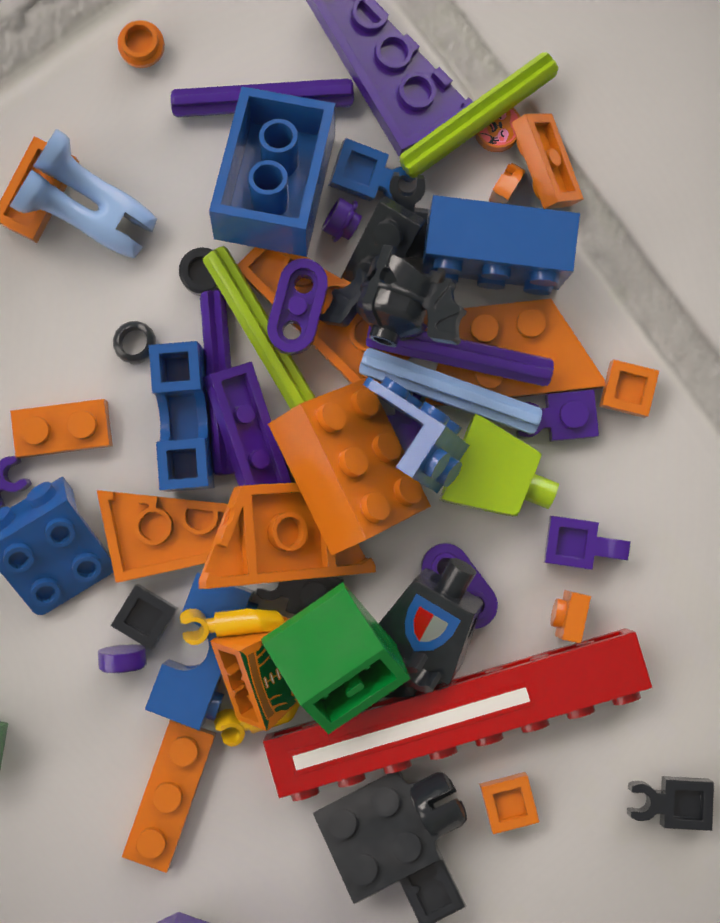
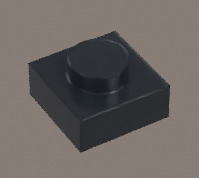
(144, 616)

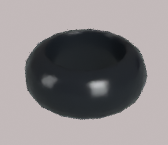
(121, 332)

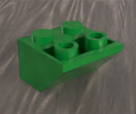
(336, 658)

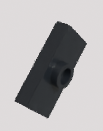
(433, 893)

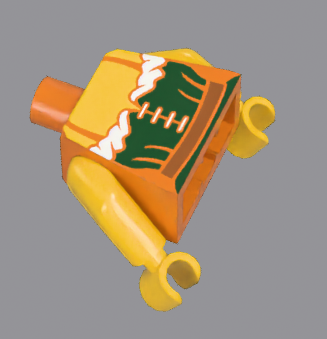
(251, 678)

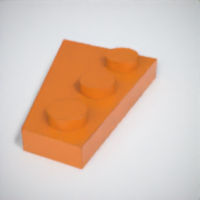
(157, 533)

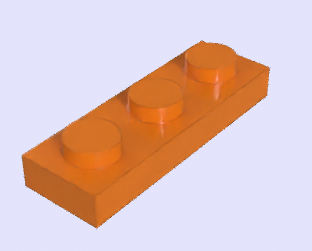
(168, 796)

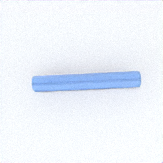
(451, 391)

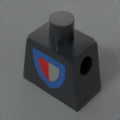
(436, 618)

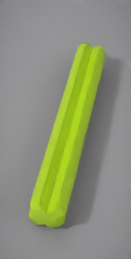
(478, 115)
(254, 323)

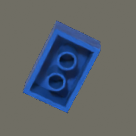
(273, 171)
(500, 244)

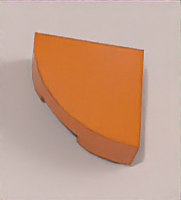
(507, 184)

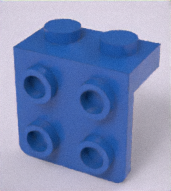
(437, 448)
(50, 548)

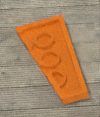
(338, 345)

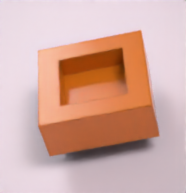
(629, 388)
(570, 616)
(509, 803)

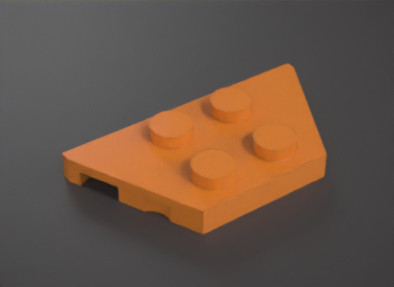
(529, 328)
(271, 539)

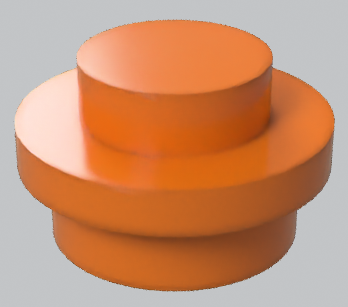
(141, 44)

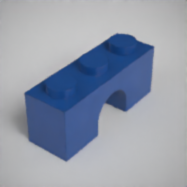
(182, 401)
(190, 691)

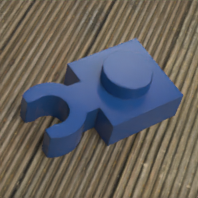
(363, 171)

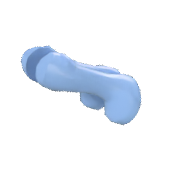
(112, 202)

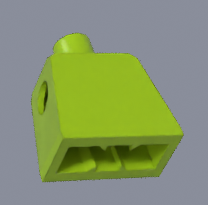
(498, 472)

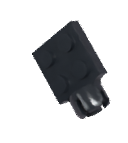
(388, 830)

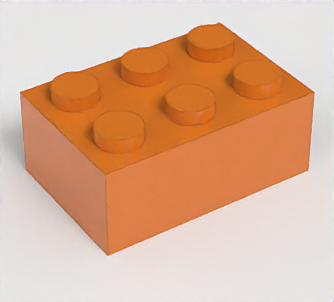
(347, 464)

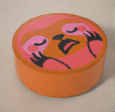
(499, 134)

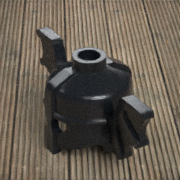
(398, 302)

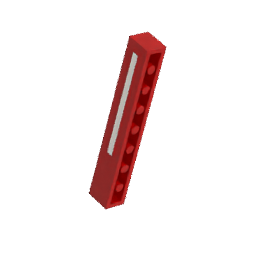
(465, 711)

